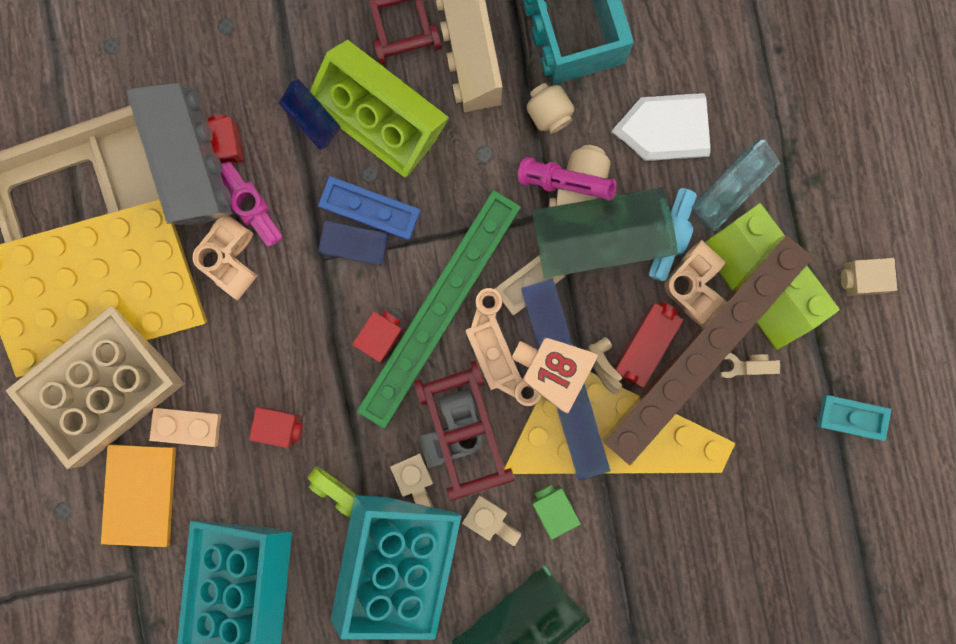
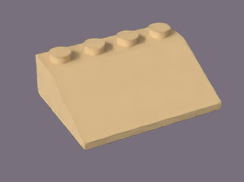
(94, 388)

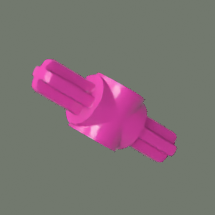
(258, 216)

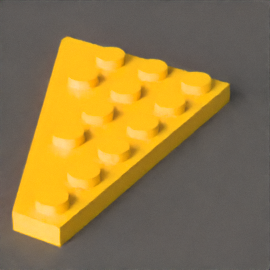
(676, 449)

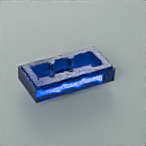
(309, 114)
(353, 243)

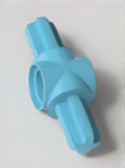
(683, 231)

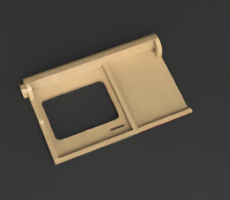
(106, 140)

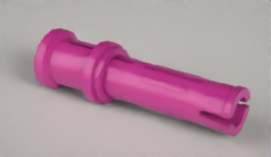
(552, 176)

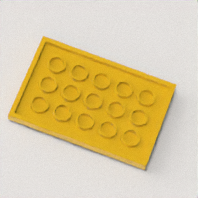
(75, 272)

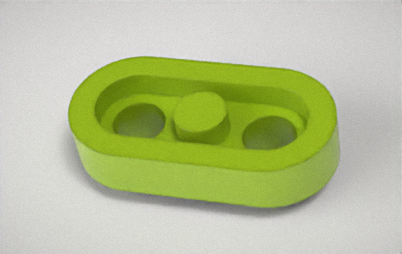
(325, 484)

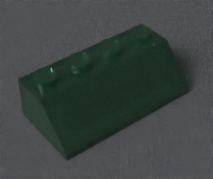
(604, 232)
(532, 614)

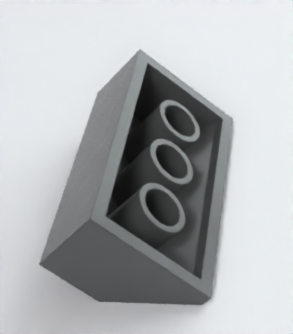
(180, 153)

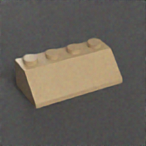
(472, 53)

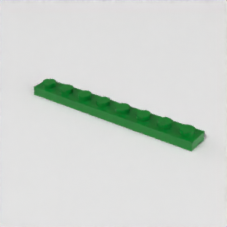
(439, 309)

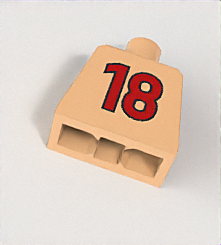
(555, 370)

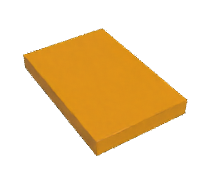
(138, 495)

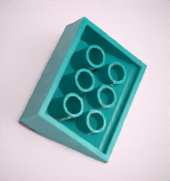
(394, 570)
(234, 584)

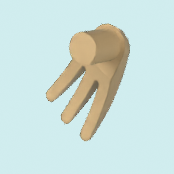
(602, 367)

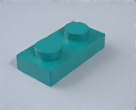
(854, 417)

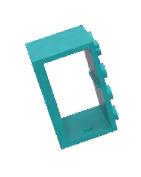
(612, 54)

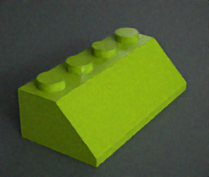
(377, 107)
(803, 302)

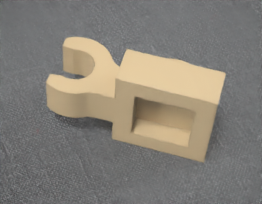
(754, 366)
(412, 478)
(487, 519)

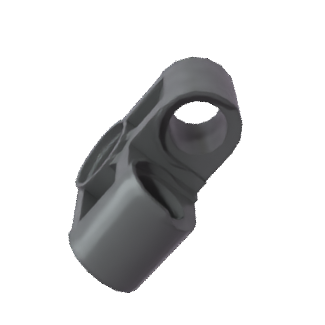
(458, 411)

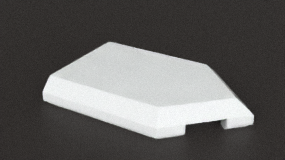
(667, 127)

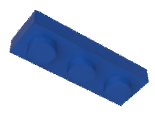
(369, 208)

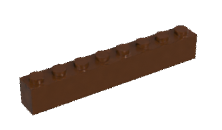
(707, 348)

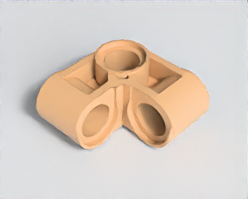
(226, 239)
(698, 268)

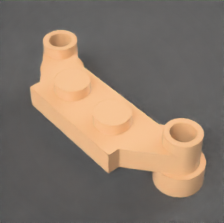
(493, 351)

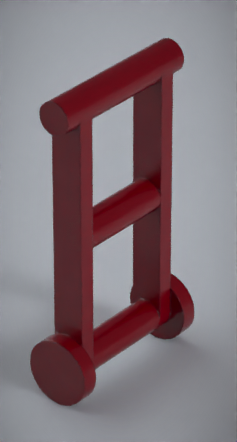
(386, 49)
(425, 394)

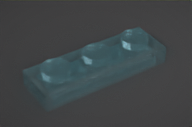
(736, 184)

